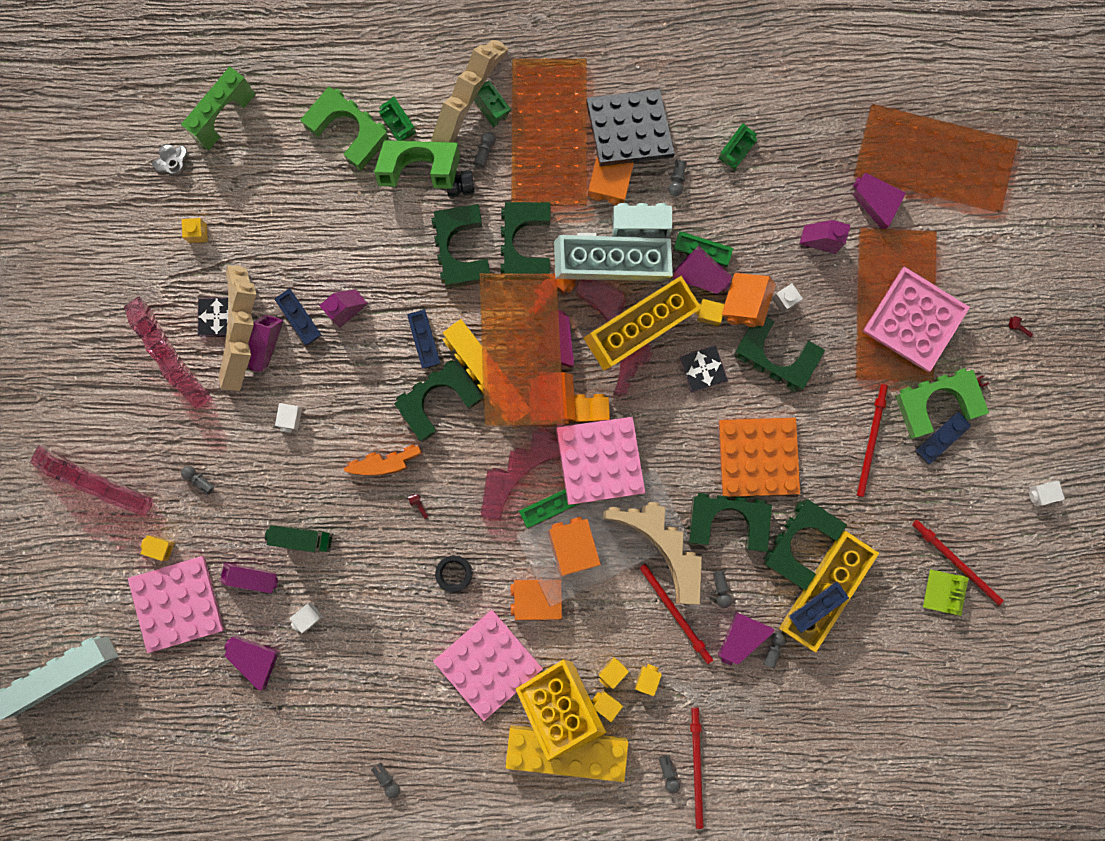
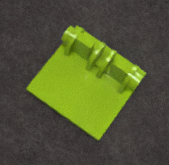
(945, 592)

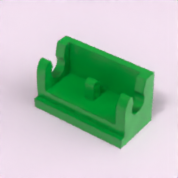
(492, 104)
(397, 119)
(738, 146)

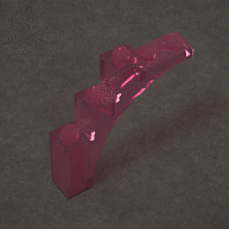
(607, 303)
(160, 349)
(500, 484)

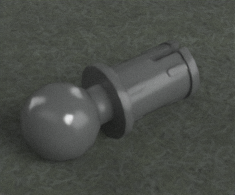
(487, 139)
(676, 187)
(198, 481)
(724, 600)
(778, 639)
(672, 784)
(392, 790)

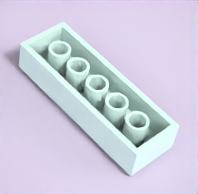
(612, 258)
(55, 676)

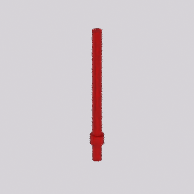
(880, 403)
(930, 536)
(698, 645)
(696, 728)

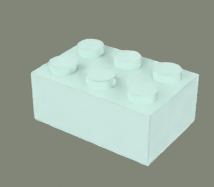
(642, 221)

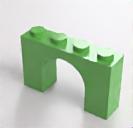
(333, 106)
(201, 120)
(398, 154)
(962, 386)

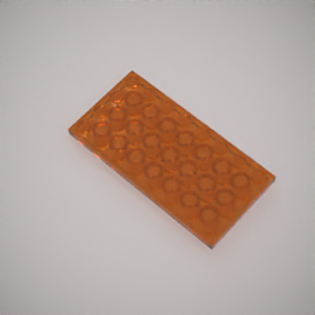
(549, 131)
(936, 158)
(879, 262)
(520, 350)

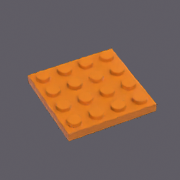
(759, 457)

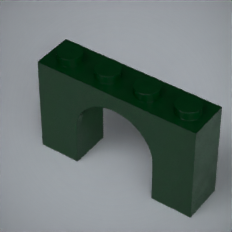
(516, 217)
(448, 223)
(795, 375)
(412, 404)
(755, 514)
(298, 538)
(780, 557)

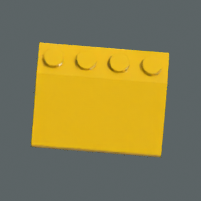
(560, 710)

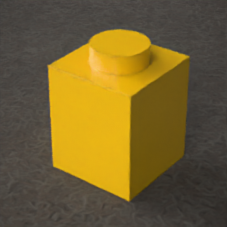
(194, 230)
(710, 312)
(156, 547)
(612, 673)
(648, 679)
(606, 705)

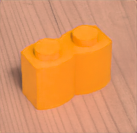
(591, 409)

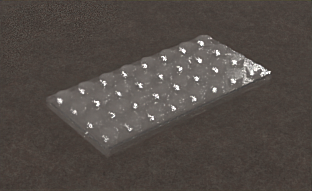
(615, 543)

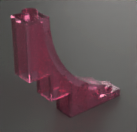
(90, 482)

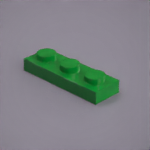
(687, 243)
(545, 508)

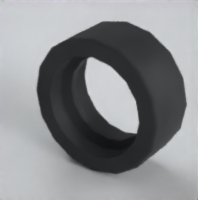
(439, 570)

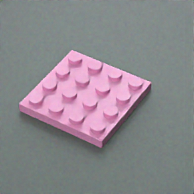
(916, 319)
(600, 460)
(175, 604)
(487, 665)

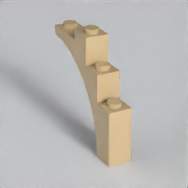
(454, 109)
(239, 328)
(684, 568)

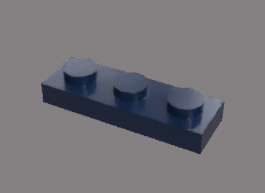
(298, 317)
(423, 339)
(943, 438)
(818, 607)

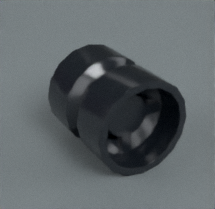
(462, 184)

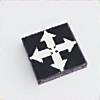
(212, 316)
(703, 369)

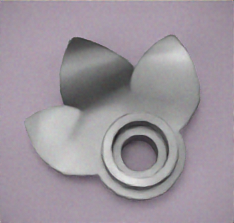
(170, 159)

